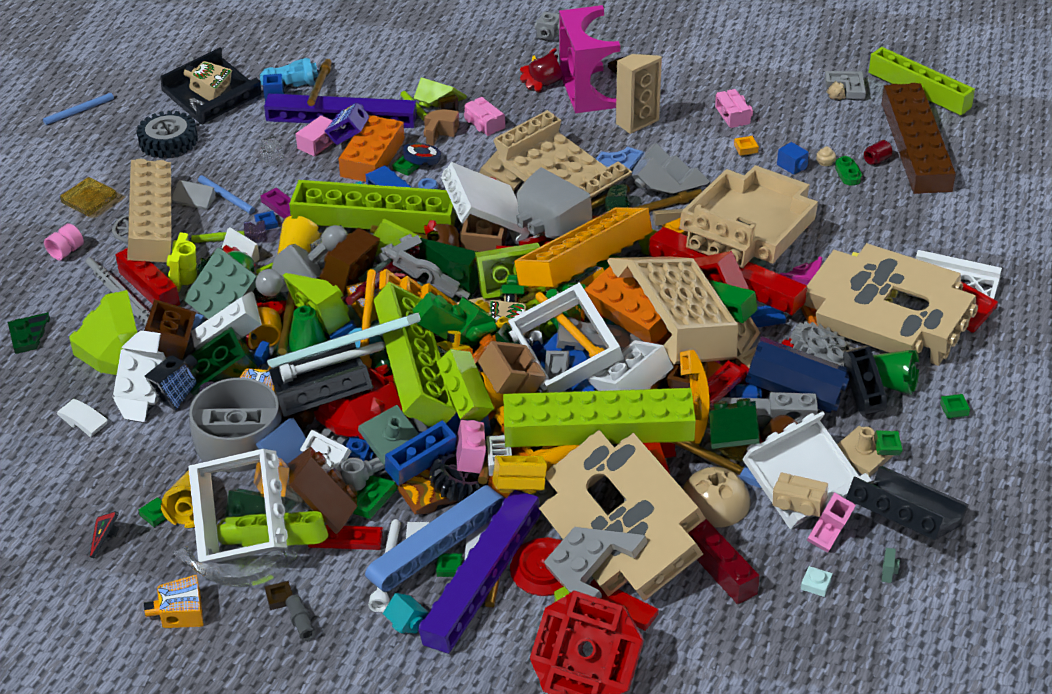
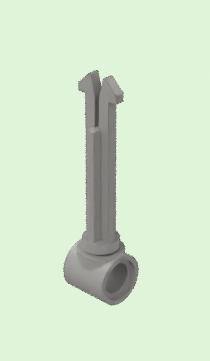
(356, 471)

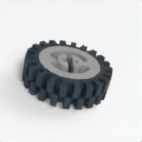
(167, 134)

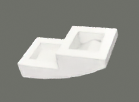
(83, 416)

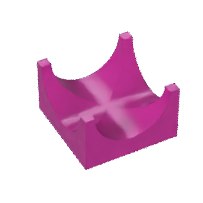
(580, 58)

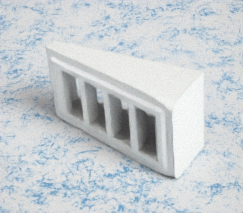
(495, 439)

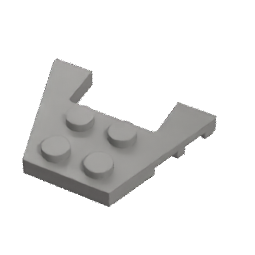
(585, 551)

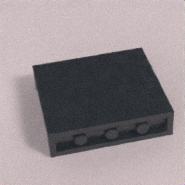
(239, 91)
(322, 384)
(908, 503)

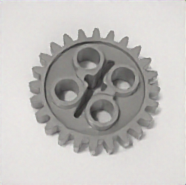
(819, 342)

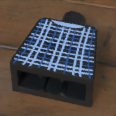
(173, 380)

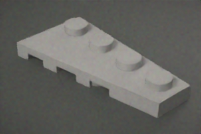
(565, 338)

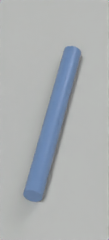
(77, 109)
(227, 195)

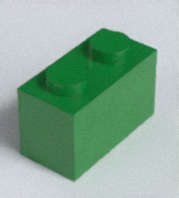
(439, 315)

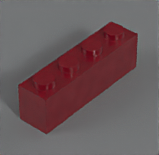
(725, 563)

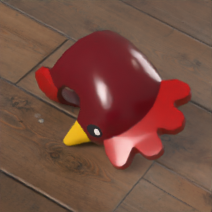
(541, 71)

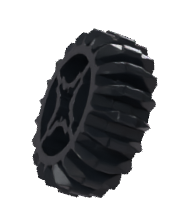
(450, 482)

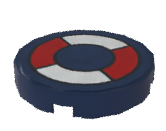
(420, 152)

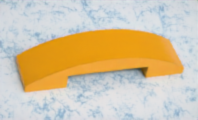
(693, 367)

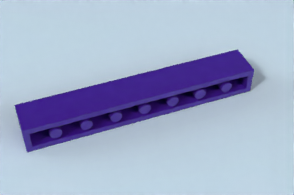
(296, 110)
(479, 571)

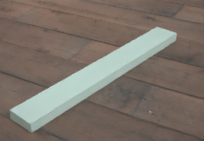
(345, 340)

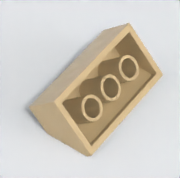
(638, 91)

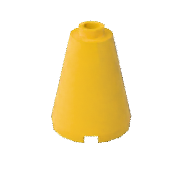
(298, 232)
(177, 503)

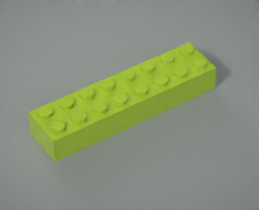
(368, 205)
(413, 360)
(574, 416)

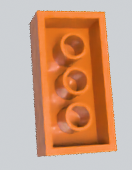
(371, 147)
(626, 305)

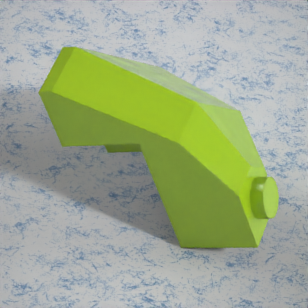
(105, 332)

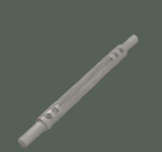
(115, 286)

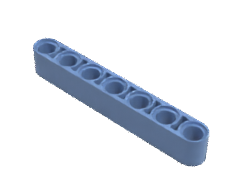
(434, 539)

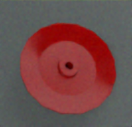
(530, 570)

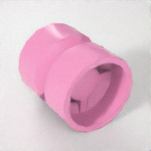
(63, 242)

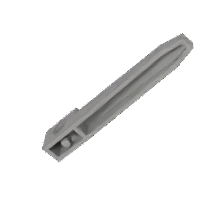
(789, 404)

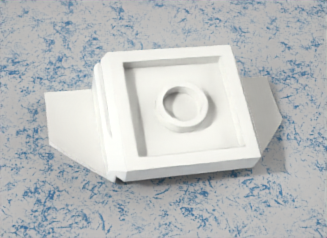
(131, 387)

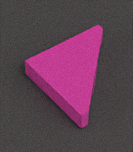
(804, 272)

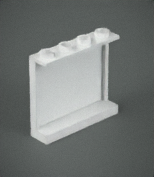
(484, 198)
(804, 452)

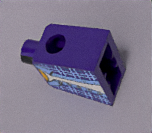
(354, 120)

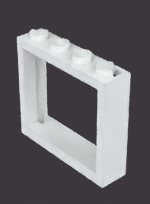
(553, 307)
(205, 512)

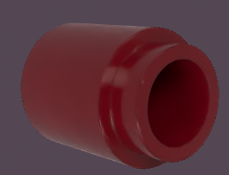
(878, 152)

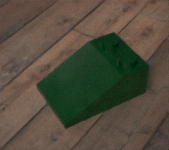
(453, 261)
(222, 359)
(733, 423)

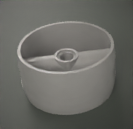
(236, 409)

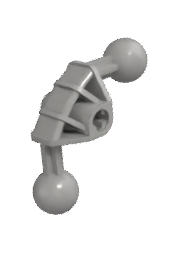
(298, 262)

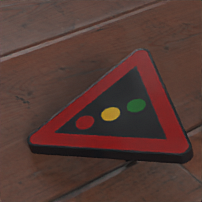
(103, 528)

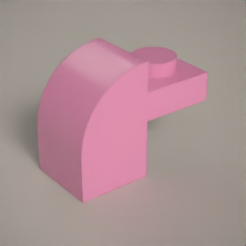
(831, 522)

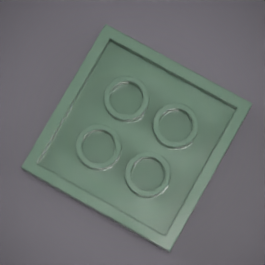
(220, 284)

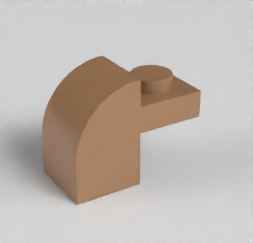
(440, 123)

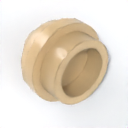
(836, 91)
(826, 156)

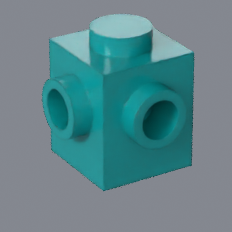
(405, 613)

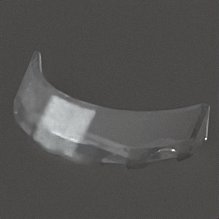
(254, 568)

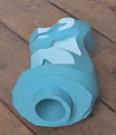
(296, 73)

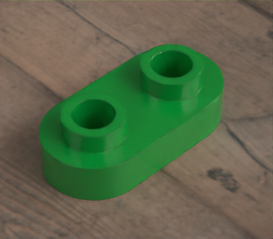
(848, 171)

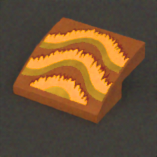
(421, 495)

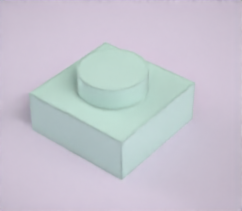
(816, 581)

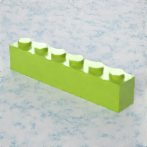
(937, 86)

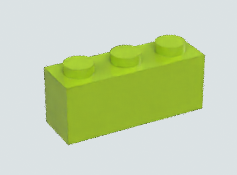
(465, 385)

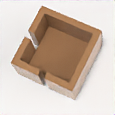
(507, 368)

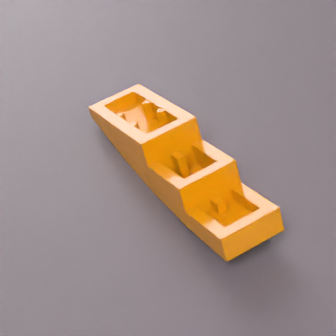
(410, 285)

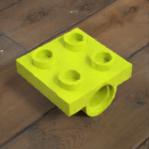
(182, 262)

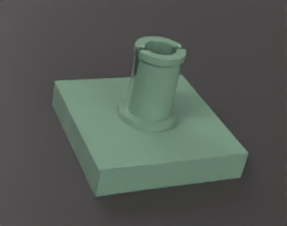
(387, 431)

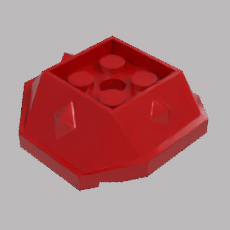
(349, 412)
(560, 642)

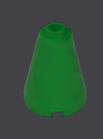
(305, 329)
(898, 370)

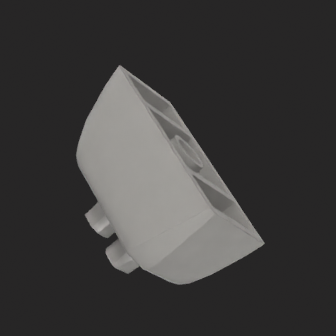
(551, 205)

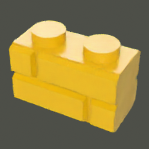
(519, 473)

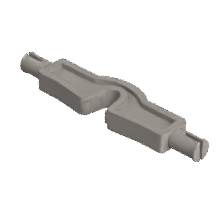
(416, 267)

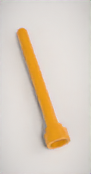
(367, 313)
(573, 330)

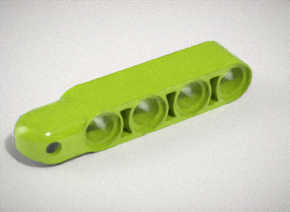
(253, 529)

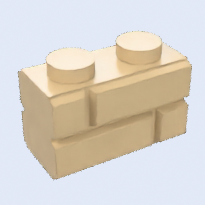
(800, 494)

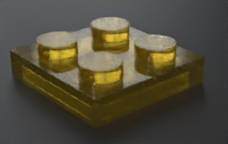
(88, 196)

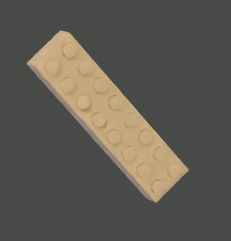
(149, 211)

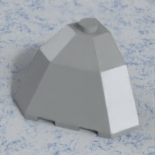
(665, 173)

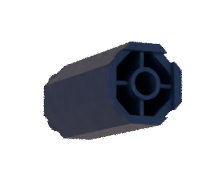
(794, 371)

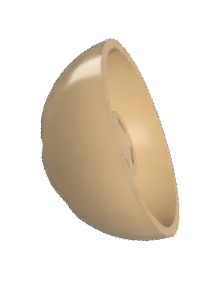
(719, 495)

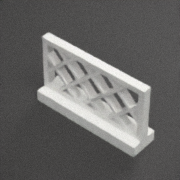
(971, 271)

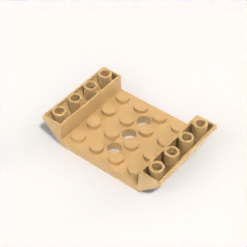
(541, 145)
(685, 304)

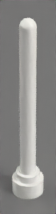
(289, 372)
(379, 599)

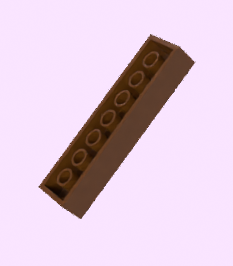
(918, 139)

